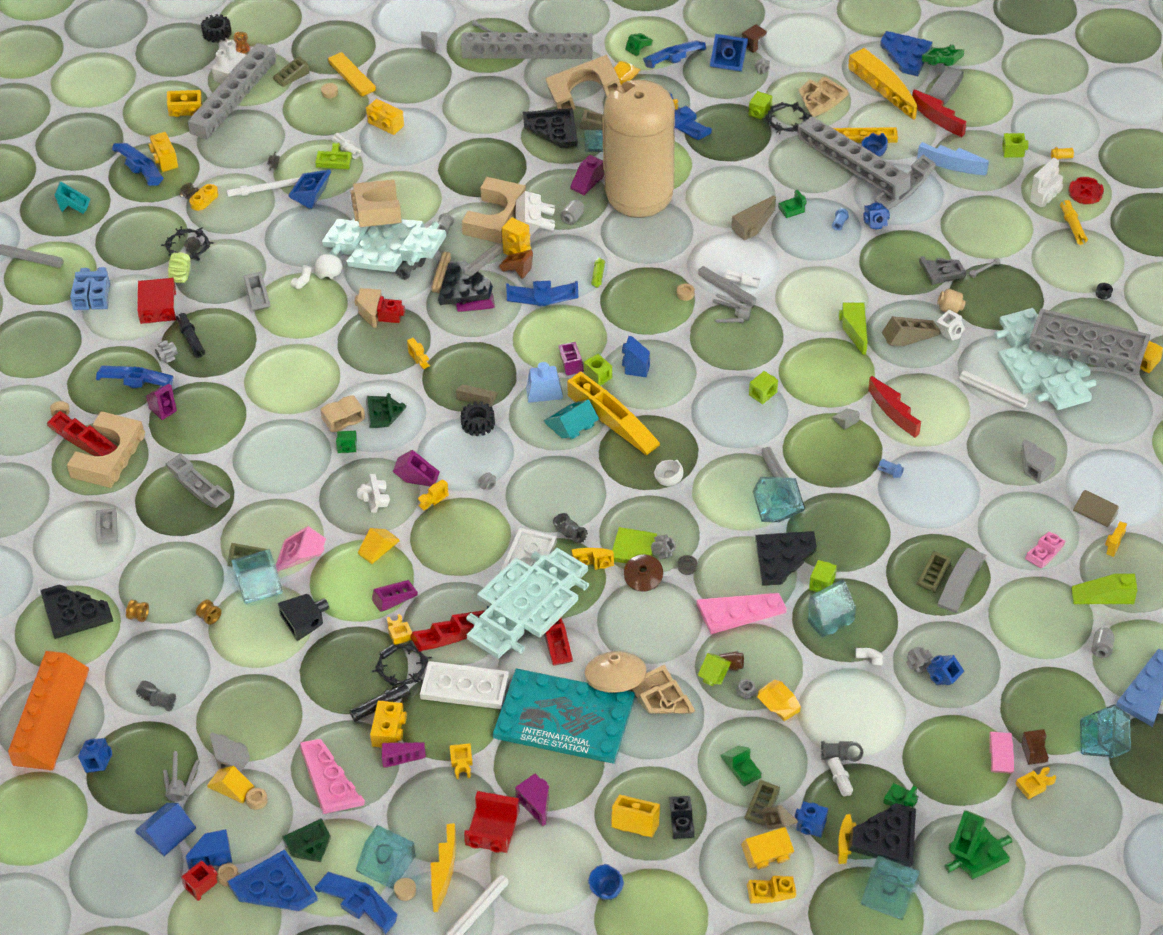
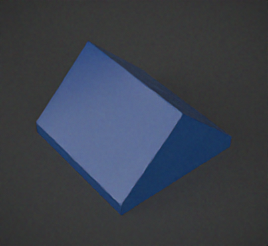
(310, 187)
(166, 828)

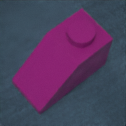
(587, 175)
(162, 401)
(415, 469)
(534, 797)

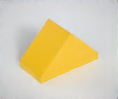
(377, 544)
(231, 783)

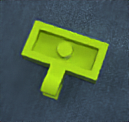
(334, 158)

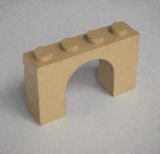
(596, 70)
(375, 203)
(490, 226)
(107, 468)

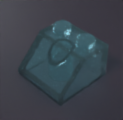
(777, 498)
(831, 609)
(385, 856)
(890, 887)

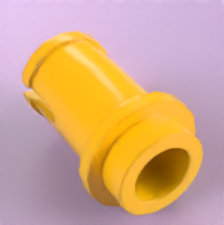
(1062, 153)

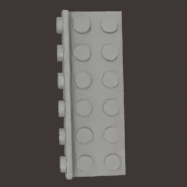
(1089, 341)

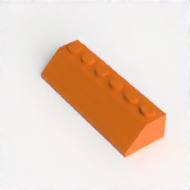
(48, 711)

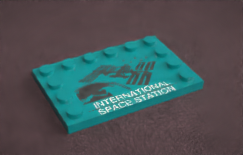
(563, 716)

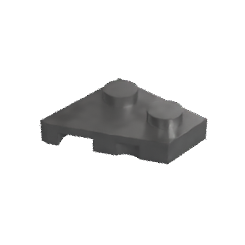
(942, 269)

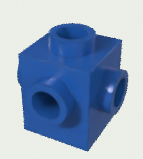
(876, 215)
(944, 670)
(95, 755)
(811, 819)

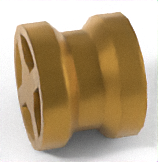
(137, 610)
(208, 611)

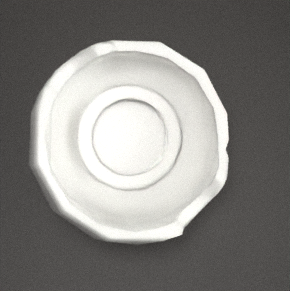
(328, 266)
(669, 472)

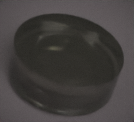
(687, 565)

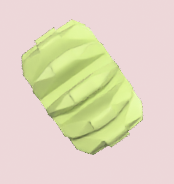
(179, 267)

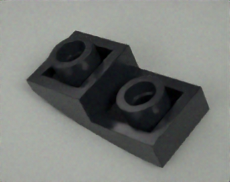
(681, 817)

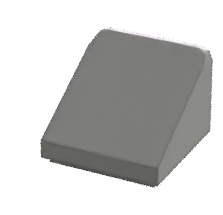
(429, 40)
(847, 418)

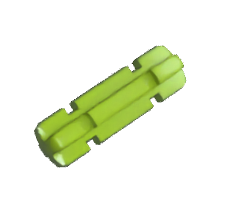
(598, 272)

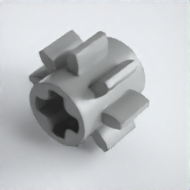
(166, 351)
(663, 546)
(919, 659)

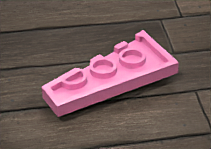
(736, 611)
(328, 779)

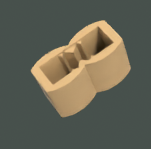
(342, 413)

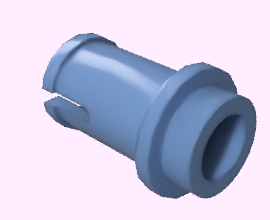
(841, 216)
(891, 468)

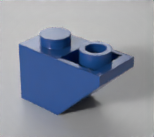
(636, 358)
(212, 849)

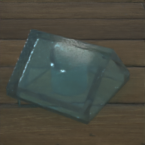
(593, 140)

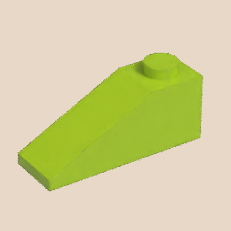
(854, 323)
(1110, 589)

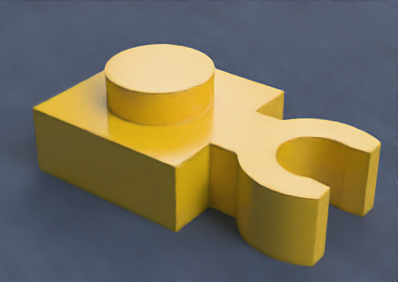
(416, 351)
(435, 494)
(1113, 541)
(399, 630)
(461, 759)
(1034, 784)

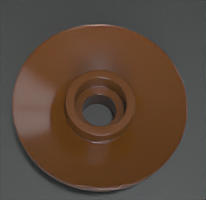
(645, 580)

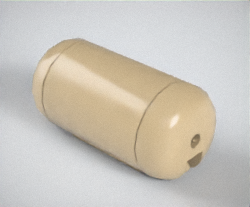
(639, 148)

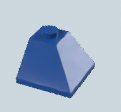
(728, 52)

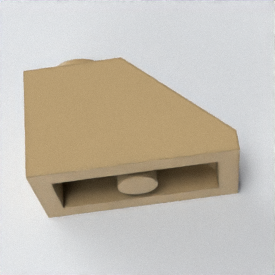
(367, 304)

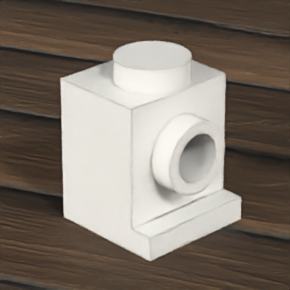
(952, 330)

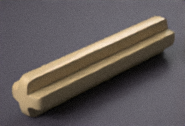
(440, 272)

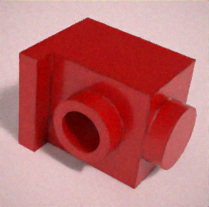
(390, 310)
(199, 879)

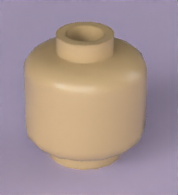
(951, 300)

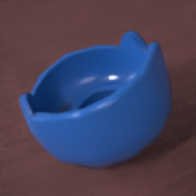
(875, 143)
(605, 882)

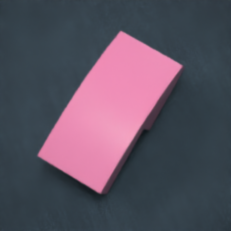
(1045, 550)
(1001, 752)

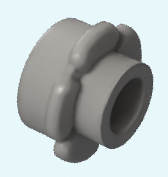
(762, 65)
(487, 481)
(746, 684)

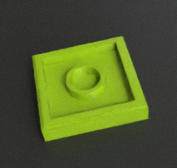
(632, 543)

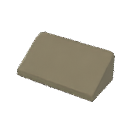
(474, 394)
(1096, 508)
(777, 817)

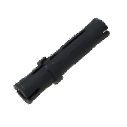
(188, 330)
(370, 706)

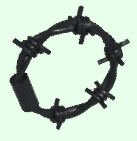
(782, 105)
(199, 232)
(390, 650)

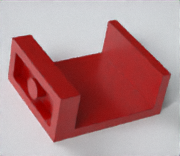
(156, 300)
(492, 822)

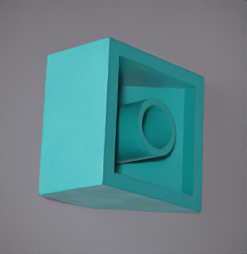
(573, 419)

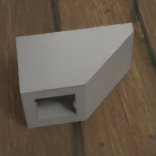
(1036, 462)
(229, 752)

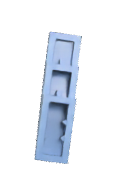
(954, 160)

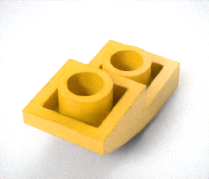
(599, 557)
(843, 843)
(773, 890)

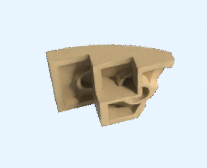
(822, 95)
(662, 694)

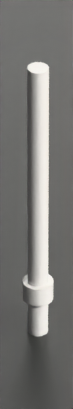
(245, 190)

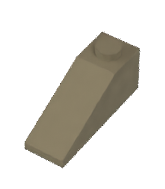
(751, 220)
(906, 331)

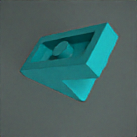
(70, 197)

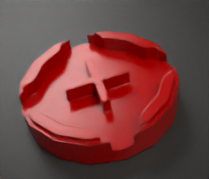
(1086, 190)

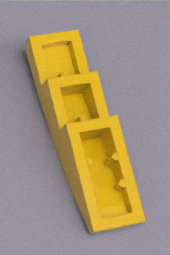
(442, 871)

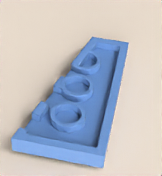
(1145, 693)

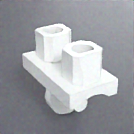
(371, 493)

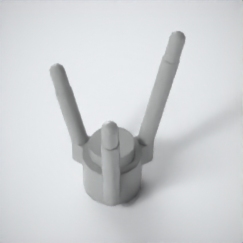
(742, 310)
(176, 789)

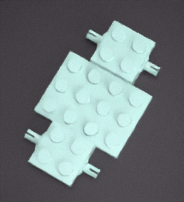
(384, 245)
(1032, 370)
(527, 600)

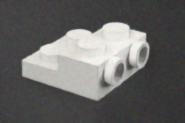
(1046, 184)

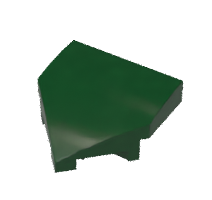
(383, 410)
(308, 841)

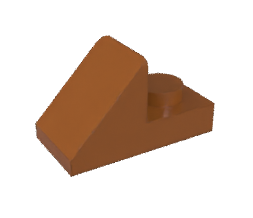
(520, 262)

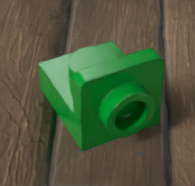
(636, 42)
(794, 205)
(346, 441)
(901, 796)

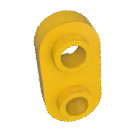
(204, 197)

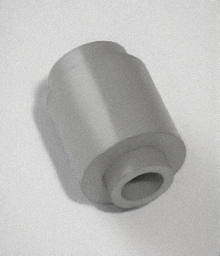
(572, 212)
(1103, 642)

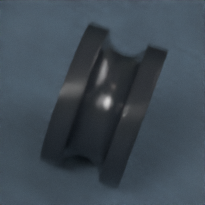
(1108, 291)

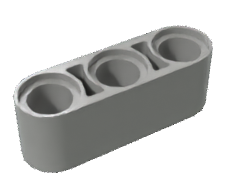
(947, 84)

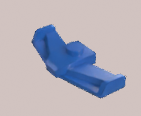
(673, 53)
(685, 122)
(139, 163)
(542, 293)
(134, 376)
(358, 898)

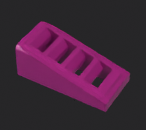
(476, 305)
(571, 360)
(384, 601)
(401, 753)

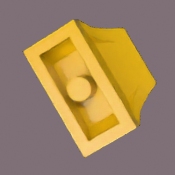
(626, 71)
(779, 699)

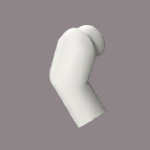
(304, 279)
(870, 653)

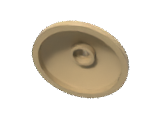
(615, 671)

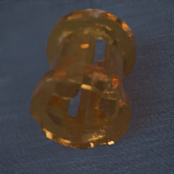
(241, 42)

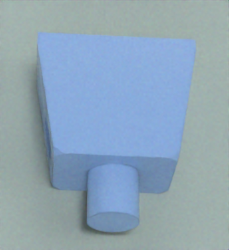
(543, 384)

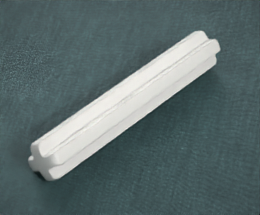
(993, 389)
(479, 906)

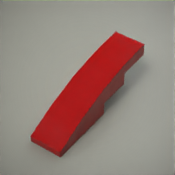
(938, 114)
(896, 410)
(81, 436)
(444, 632)
(558, 644)

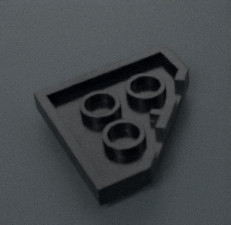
(553, 125)
(461, 287)
(782, 554)
(73, 611)
(887, 835)

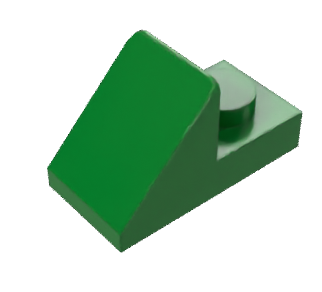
(741, 765)
(968, 835)

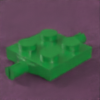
(947, 55)
(985, 859)

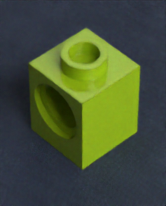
(760, 105)
(1014, 145)
(598, 369)
(763, 387)
(822, 576)
(713, 669)

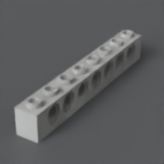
(527, 45)
(232, 91)
(854, 157)

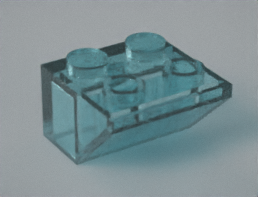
(257, 576)
(1105, 732)

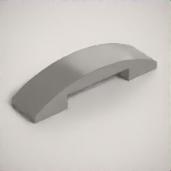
(920, 171)
(195, 482)
(960, 579)

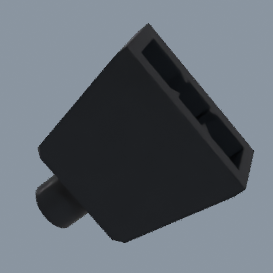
(302, 614)

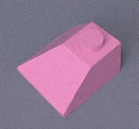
(300, 548)

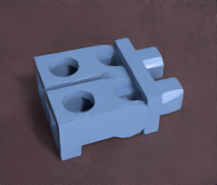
(90, 286)

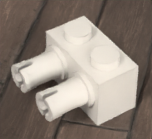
(226, 61)
(529, 211)

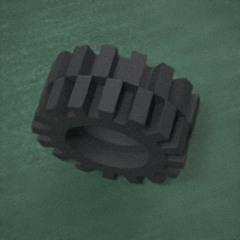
(216, 28)
(480, 426)

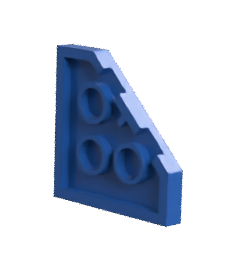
(906, 51)
(274, 884)

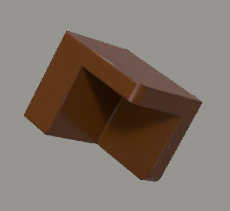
(753, 34)
(1034, 746)

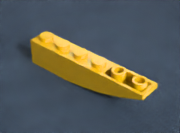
(883, 80)
(612, 412)

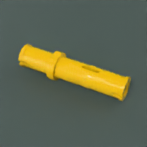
(1071, 217)

